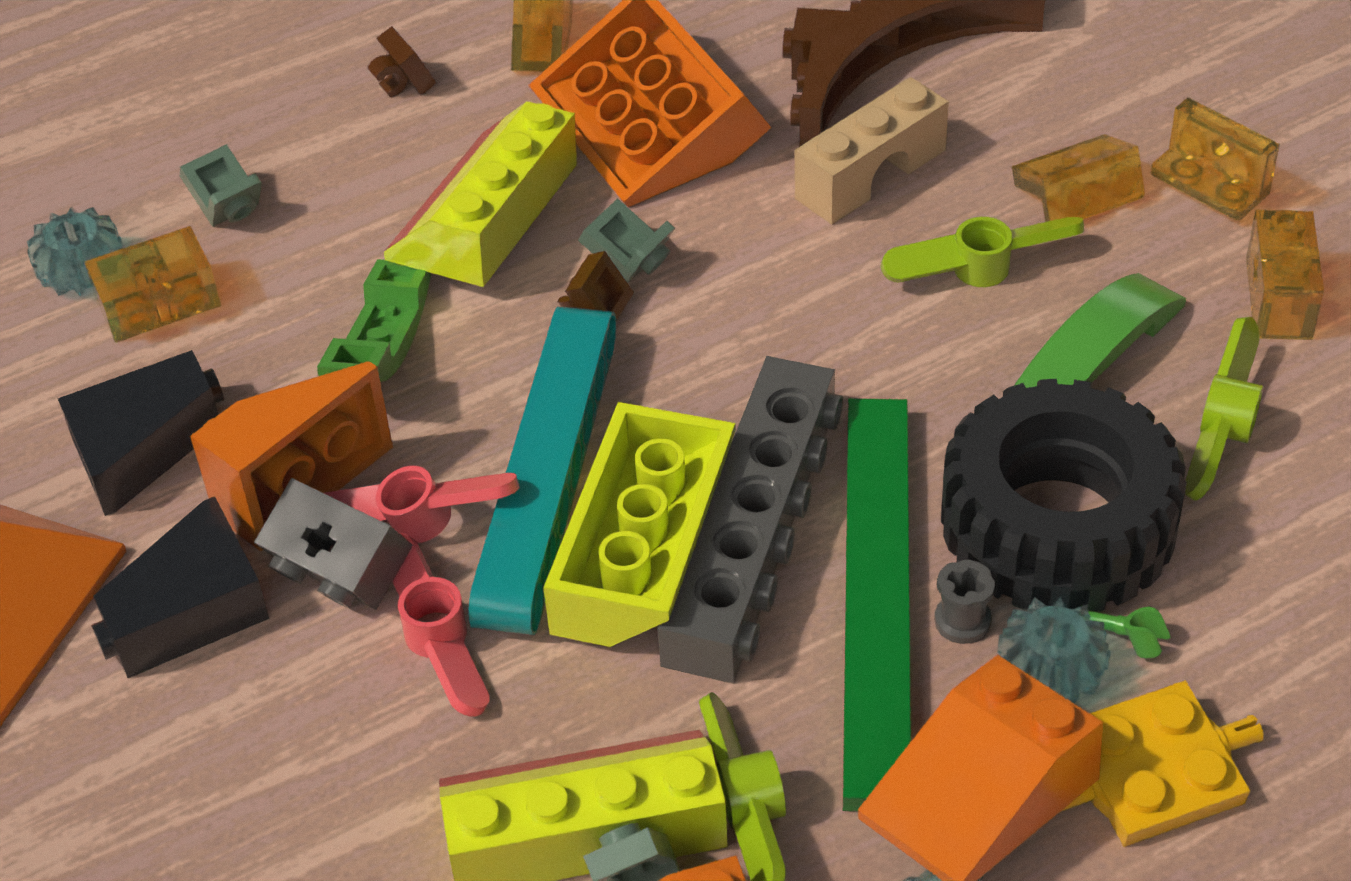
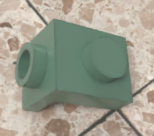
(221, 186)
(627, 240)
(632, 855)

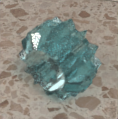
(65, 243)
(1057, 647)

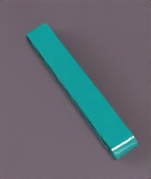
(548, 466)

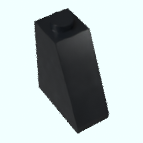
(139, 424)
(179, 594)

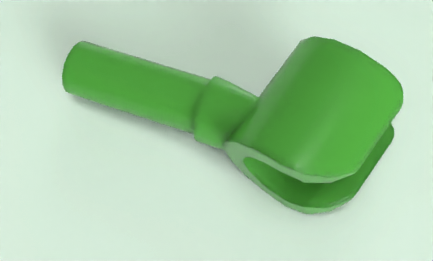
(1141, 626)

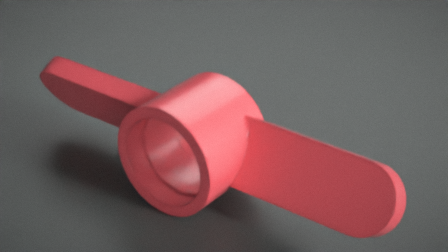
(420, 505)
(439, 640)

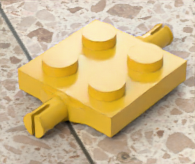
(1166, 764)

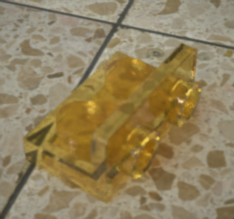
(1217, 160)
(1083, 178)

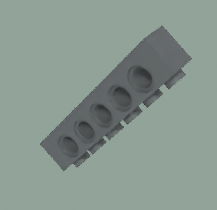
(751, 520)

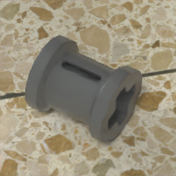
(964, 593)

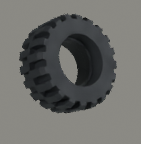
(1072, 438)

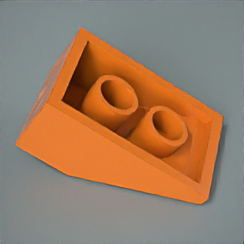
(306, 431)
(985, 772)

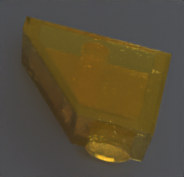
(539, 33)

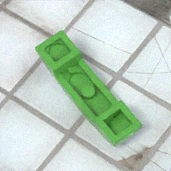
(386, 323)
(1103, 330)

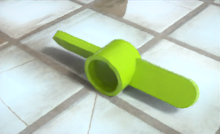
(976, 252)
(1229, 407)
(750, 791)

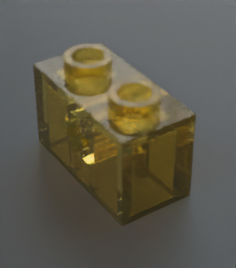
(1284, 274)
(153, 283)

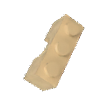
(840, 163)

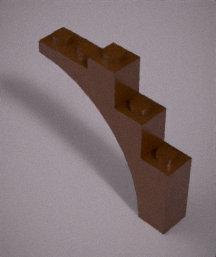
(842, 48)

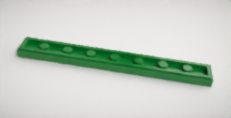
(876, 596)

